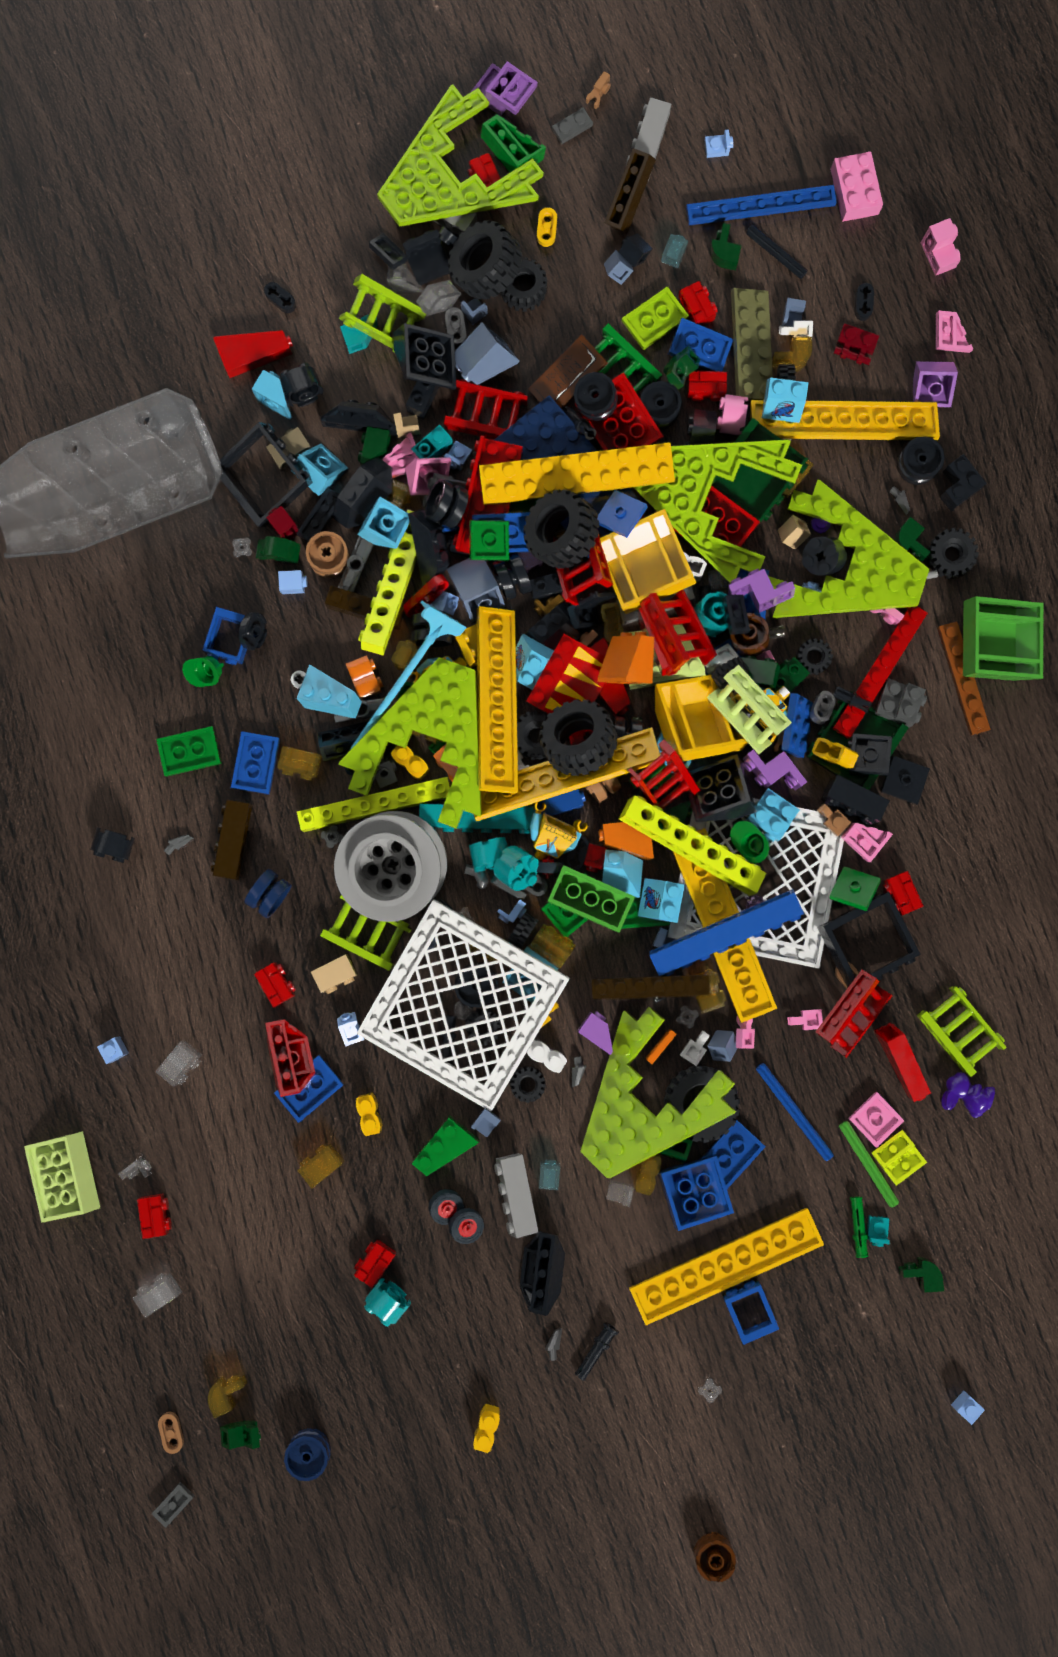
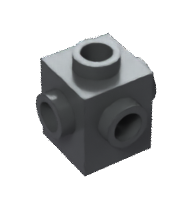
(386, 772)

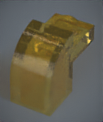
(799, 353)
(220, 1397)

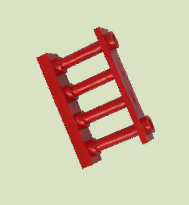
(473, 426)
(601, 573)
(666, 634)
(680, 774)
(854, 1013)

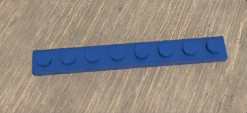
(761, 205)

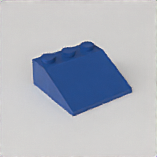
(695, 1192)

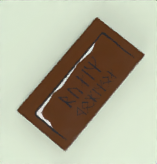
(566, 371)

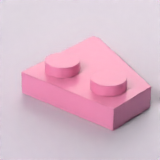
(950, 333)
(401, 456)
(865, 840)

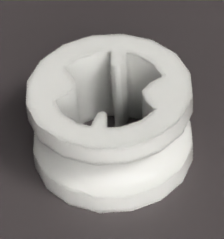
(294, 675)

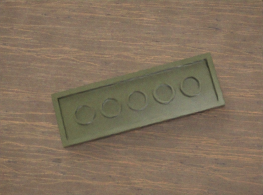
(751, 342)

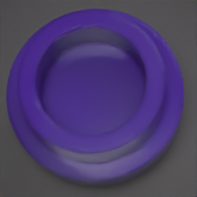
(820, 525)

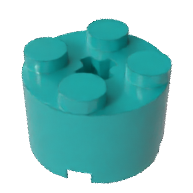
(712, 613)
(485, 853)
(516, 868)
(387, 1302)

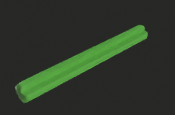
(869, 1164)

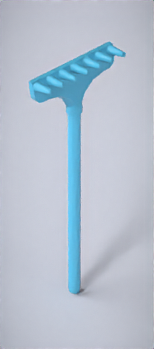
(439, 625)

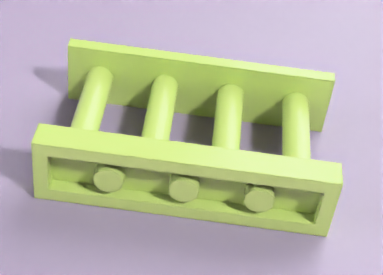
(759, 703)

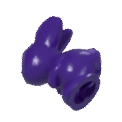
(974, 1097)

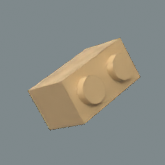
(334, 973)

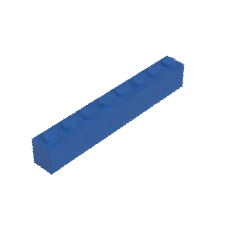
(726, 932)

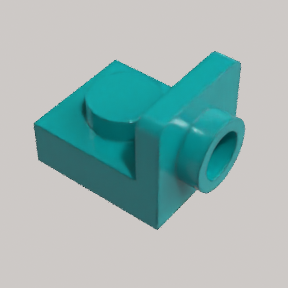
(878, 1230)

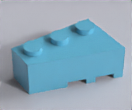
(327, 695)

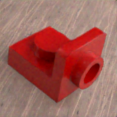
(594, 858)

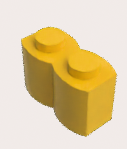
(835, 753)
(415, 765)
(370, 1118)
(487, 1426)

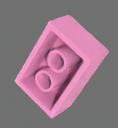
(856, 186)

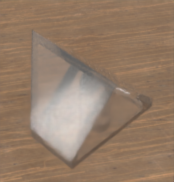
(402, 280)

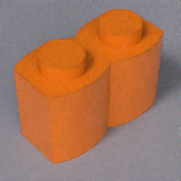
(364, 678)

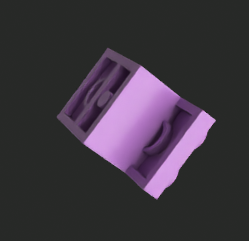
(506, 88)
(761, 590)
(774, 770)

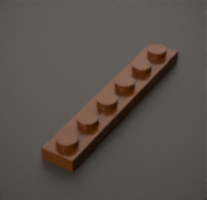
(965, 686)

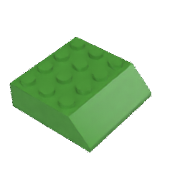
(1002, 639)

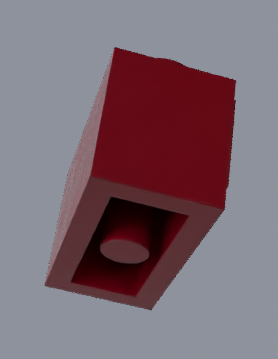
(282, 523)

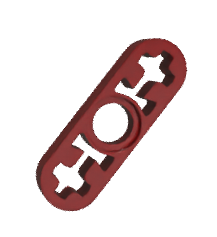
(427, 593)

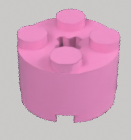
(733, 414)

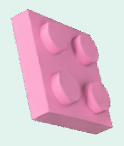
(876, 1119)

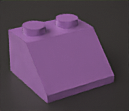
(934, 382)
(596, 1031)

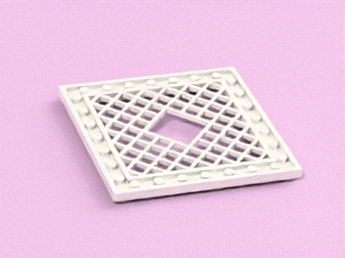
(828, 863)
(437, 1067)

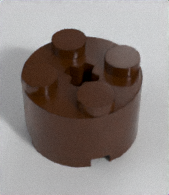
(757, 642)
(709, 1567)

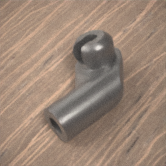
(481, 877)

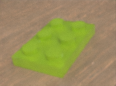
(655, 318)

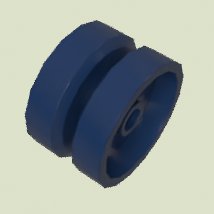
(267, 893)
(297, 1459)

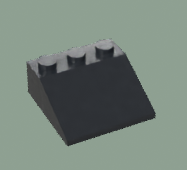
(426, 355)
(722, 791)

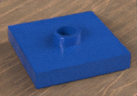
(621, 513)

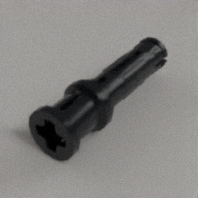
(601, 1343)

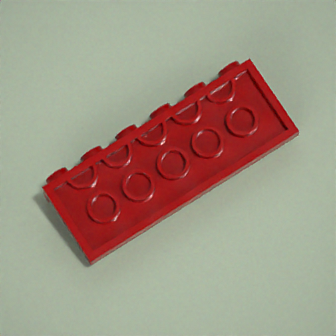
(487, 453)

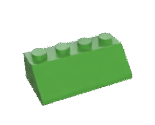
(591, 899)

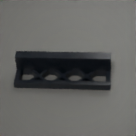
(340, 745)

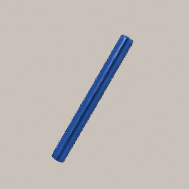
(795, 1112)

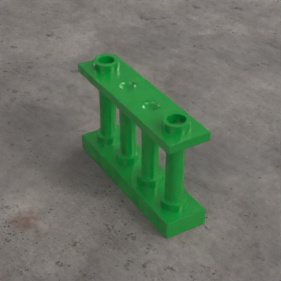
(626, 350)

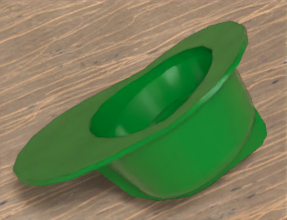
(202, 671)
(750, 841)

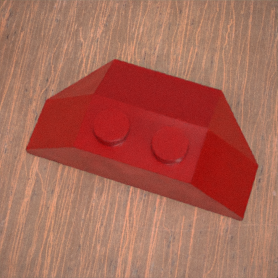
(289, 1057)

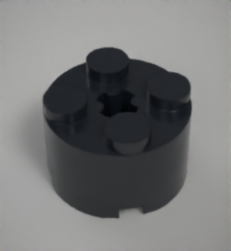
(301, 385)
(819, 547)
(112, 844)

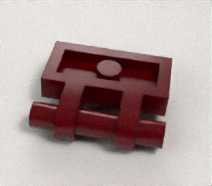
(856, 339)

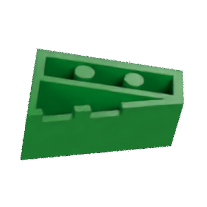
(509, 144)
(444, 1146)

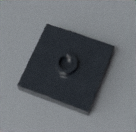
(905, 780)

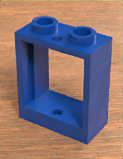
(230, 616)
(758, 1330)

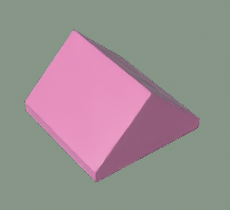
(421, 470)

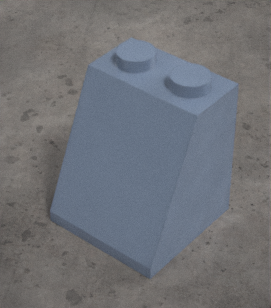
(483, 355)
(475, 586)

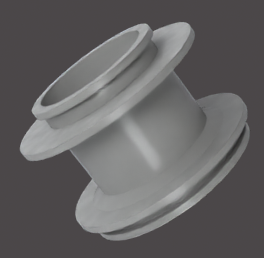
(366, 890)

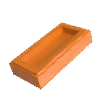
(660, 1046)

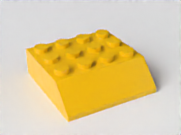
(646, 562)
(692, 721)

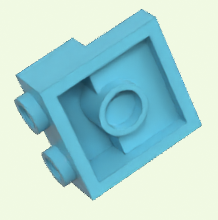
(773, 815)

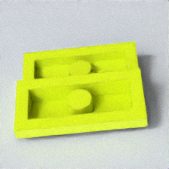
(899, 1157)

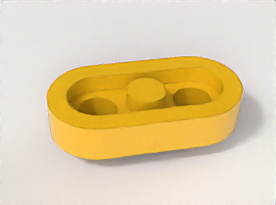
(546, 228)

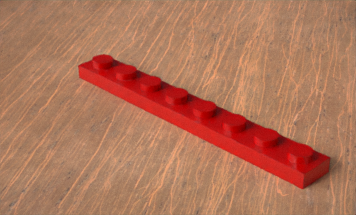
(881, 668)

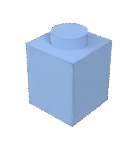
(292, 582)
(113, 1050)
(967, 1407)

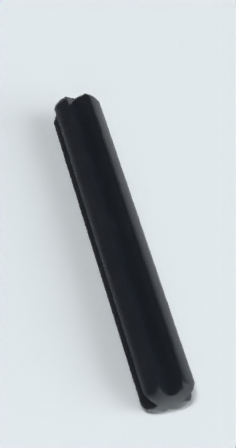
(776, 251)

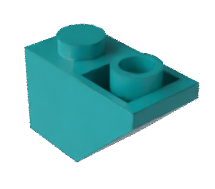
(354, 338)
(433, 444)

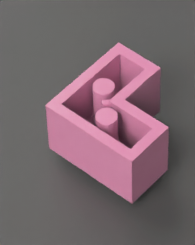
(940, 248)

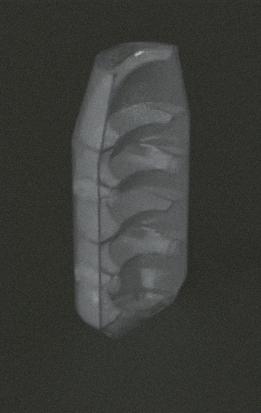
(118, 474)

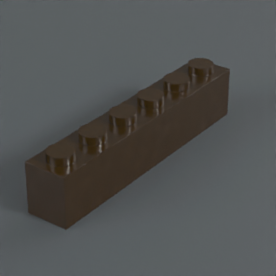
(651, 987)

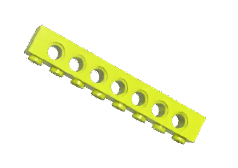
(378, 641)
(373, 804)
(632, 816)

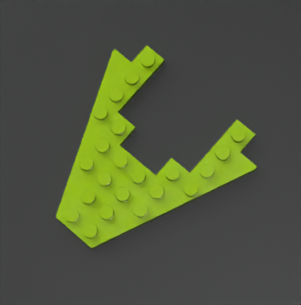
(426, 188)
(694, 474)
(879, 572)
(438, 706)
(623, 1128)

